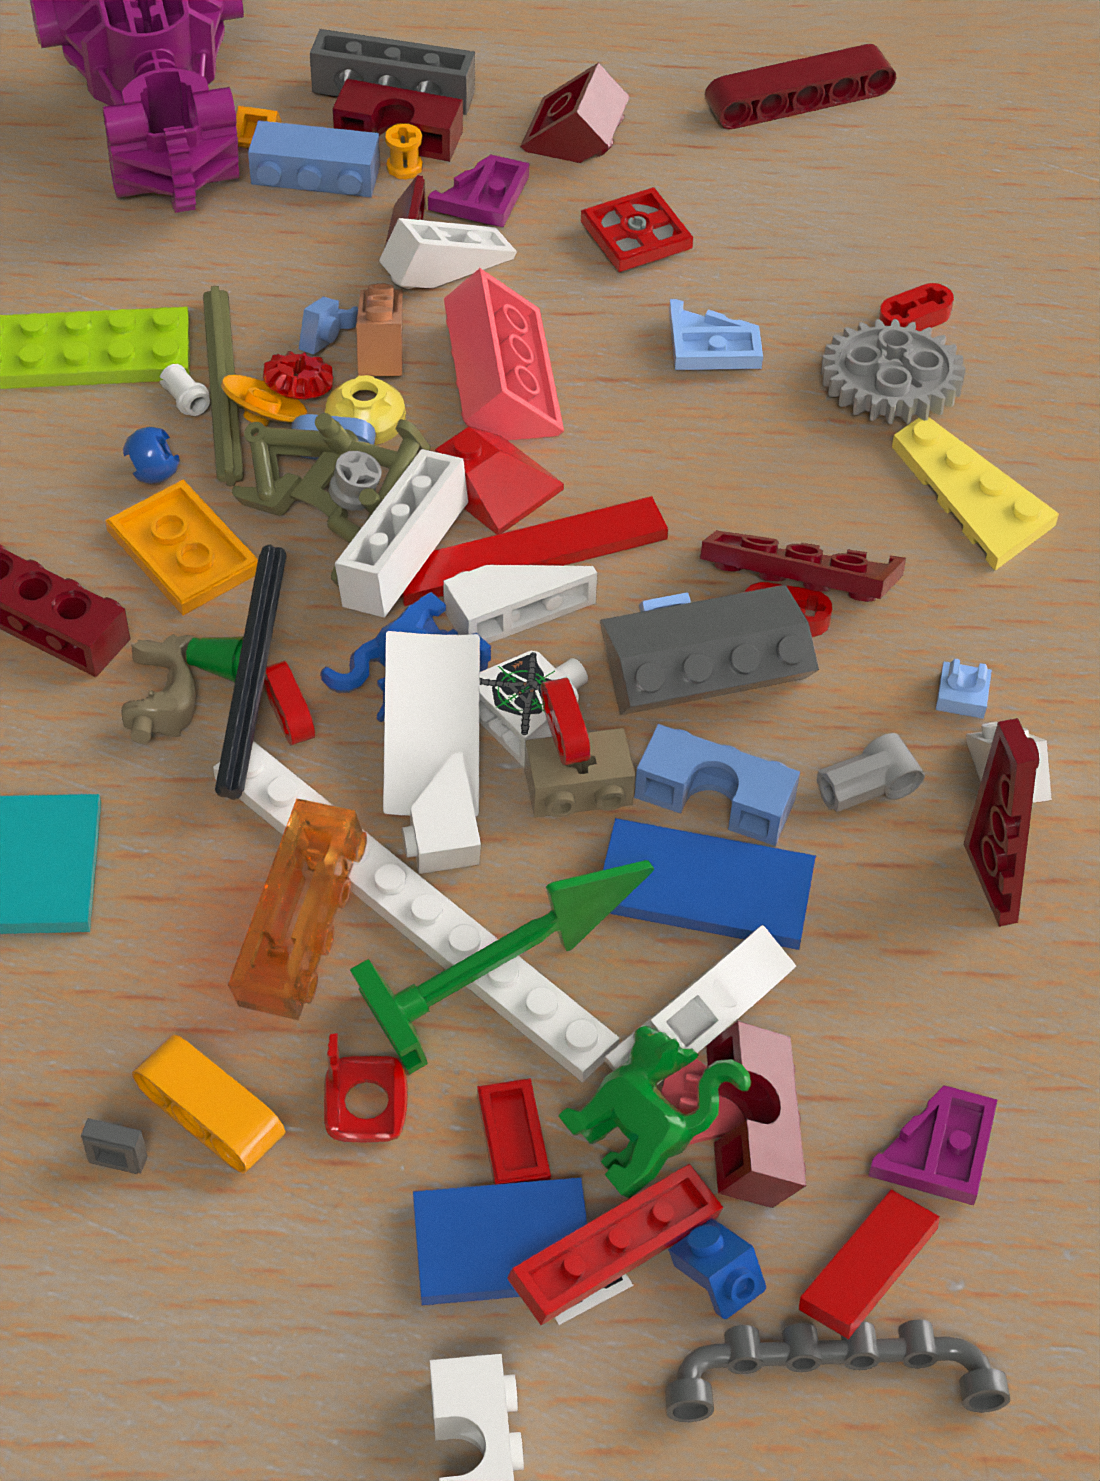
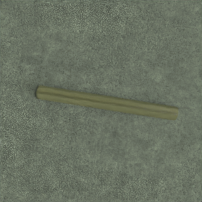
(221, 364)

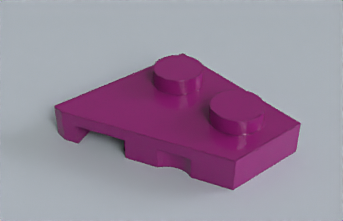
(484, 192)
(941, 1147)

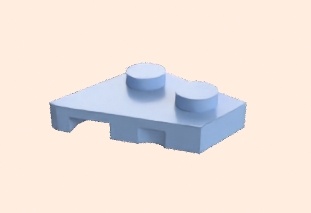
(713, 341)

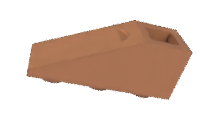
(380, 331)

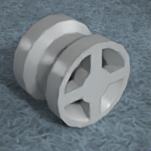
(352, 474)

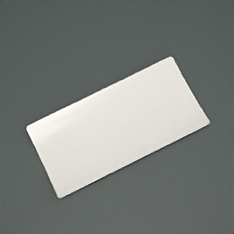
(429, 713)

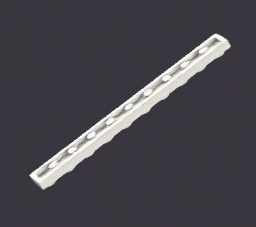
(444, 931)

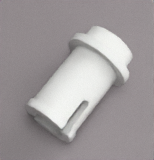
(190, 396)

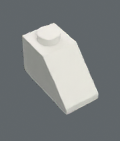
(444, 822)

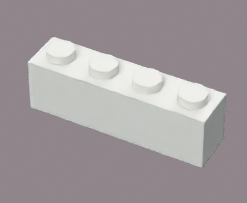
(402, 533)

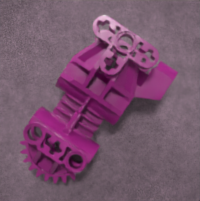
(155, 75)

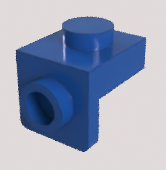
(721, 1265)

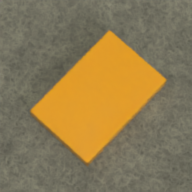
(183, 546)

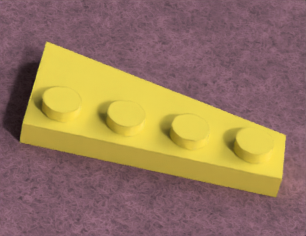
(982, 497)

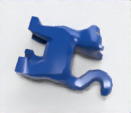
(415, 619)

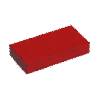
(513, 1132)

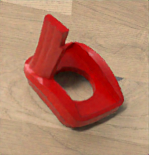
(354, 1070)

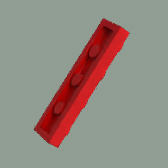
(614, 1244)

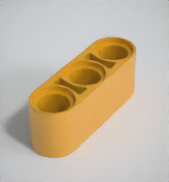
(208, 1103)

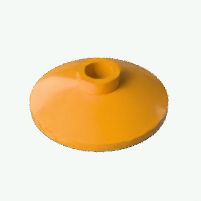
(260, 401)

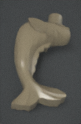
(173, 706)

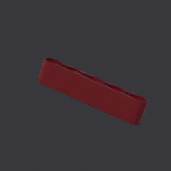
(800, 86)

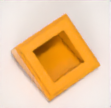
(247, 120)

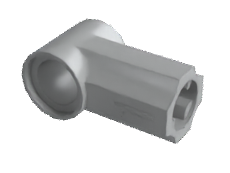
(881, 769)

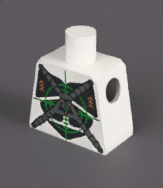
(513, 701)

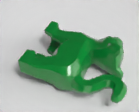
(634, 1104)

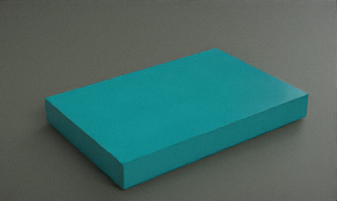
(48, 862)

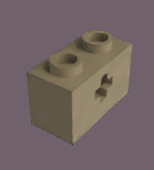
(595, 784)

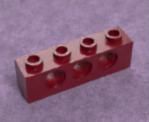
(59, 615)

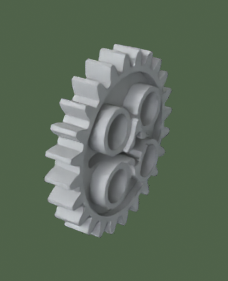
(892, 371)

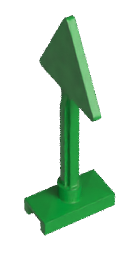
(576, 910)

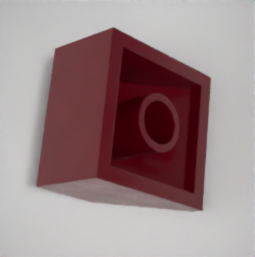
(578, 118)

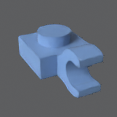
(322, 324)

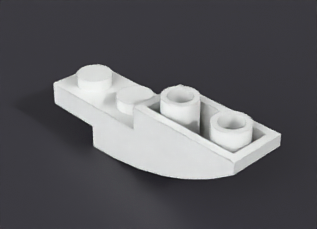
(717, 995)

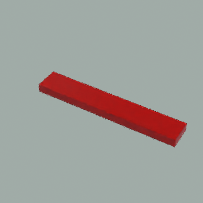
(545, 544)

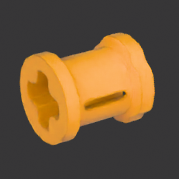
(404, 151)

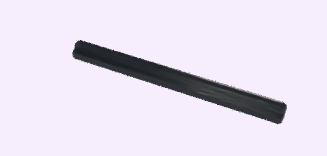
(250, 673)

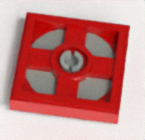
(636, 229)

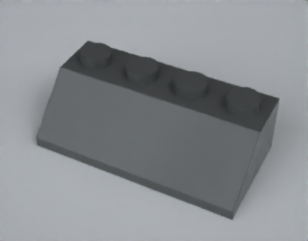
(707, 649)

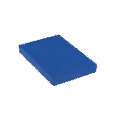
(479, 1233)

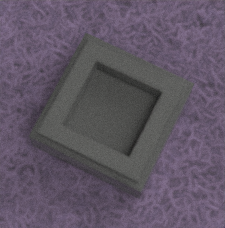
(114, 1146)

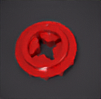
(313, 375)

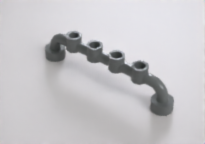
(692, 1398)

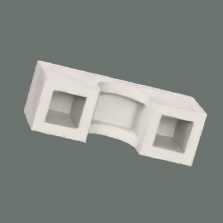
(473, 1405)

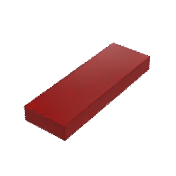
(868, 1264)

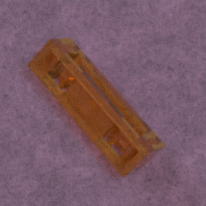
(264, 972)

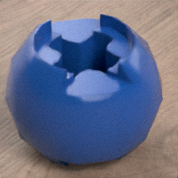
(151, 455)

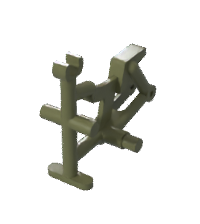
(329, 443)

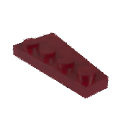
(803, 563)
(1002, 818)

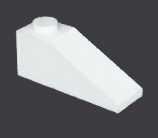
(440, 252)
(513, 598)

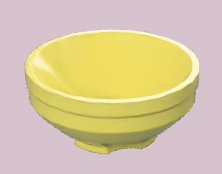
(381, 412)

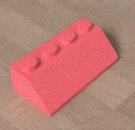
(501, 360)

